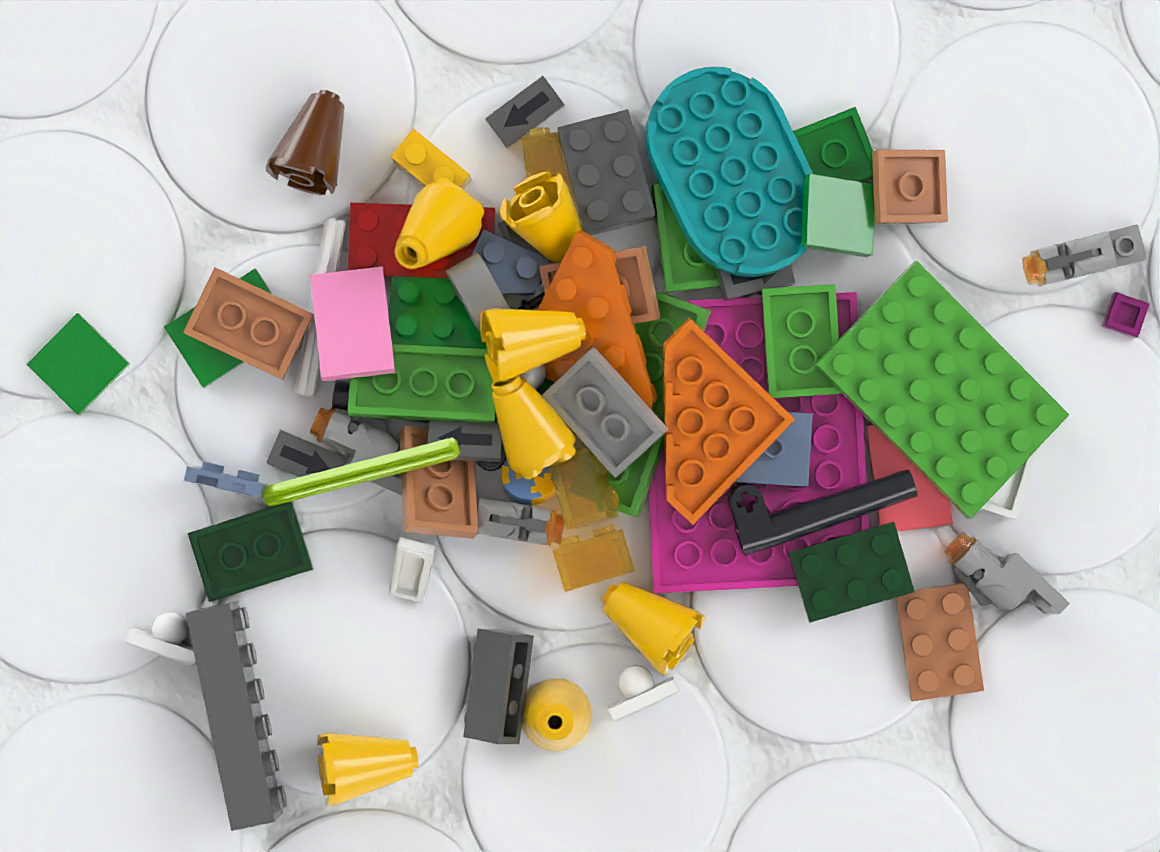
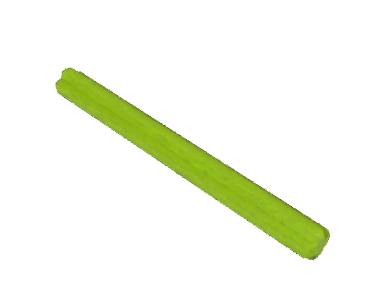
(361, 472)

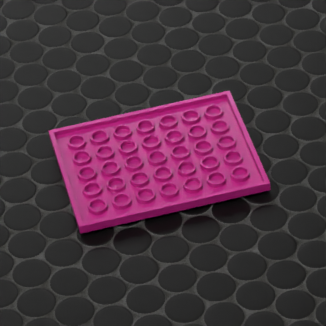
(709, 551)

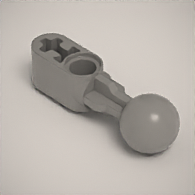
(480, 293)

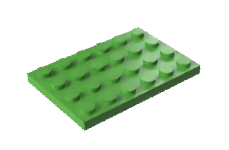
(942, 390)

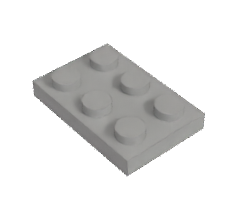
(604, 412)

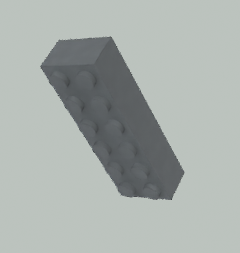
(236, 715)

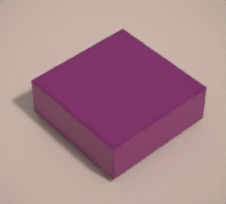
(1125, 315)

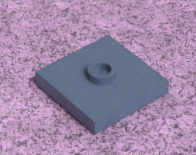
(786, 458)

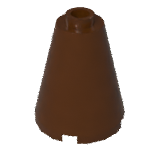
(311, 146)

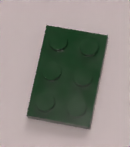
(851, 572)

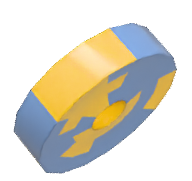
(527, 491)

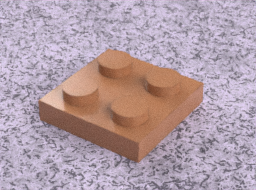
(909, 186)

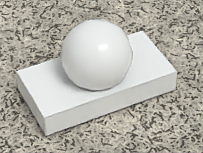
(411, 569)
(166, 638)
(638, 688)

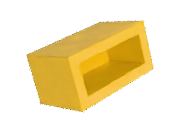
(427, 162)

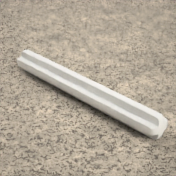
(327, 262)

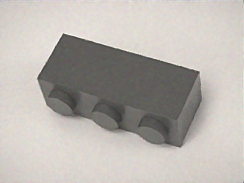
(498, 686)

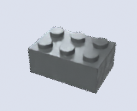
(606, 172)

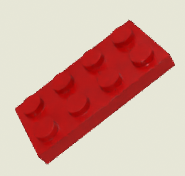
(375, 234)

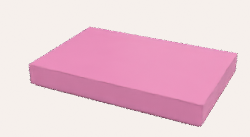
(352, 324)

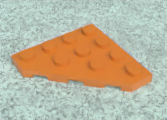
(592, 290)
(714, 420)

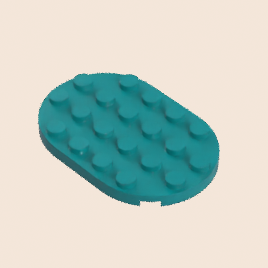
(729, 170)

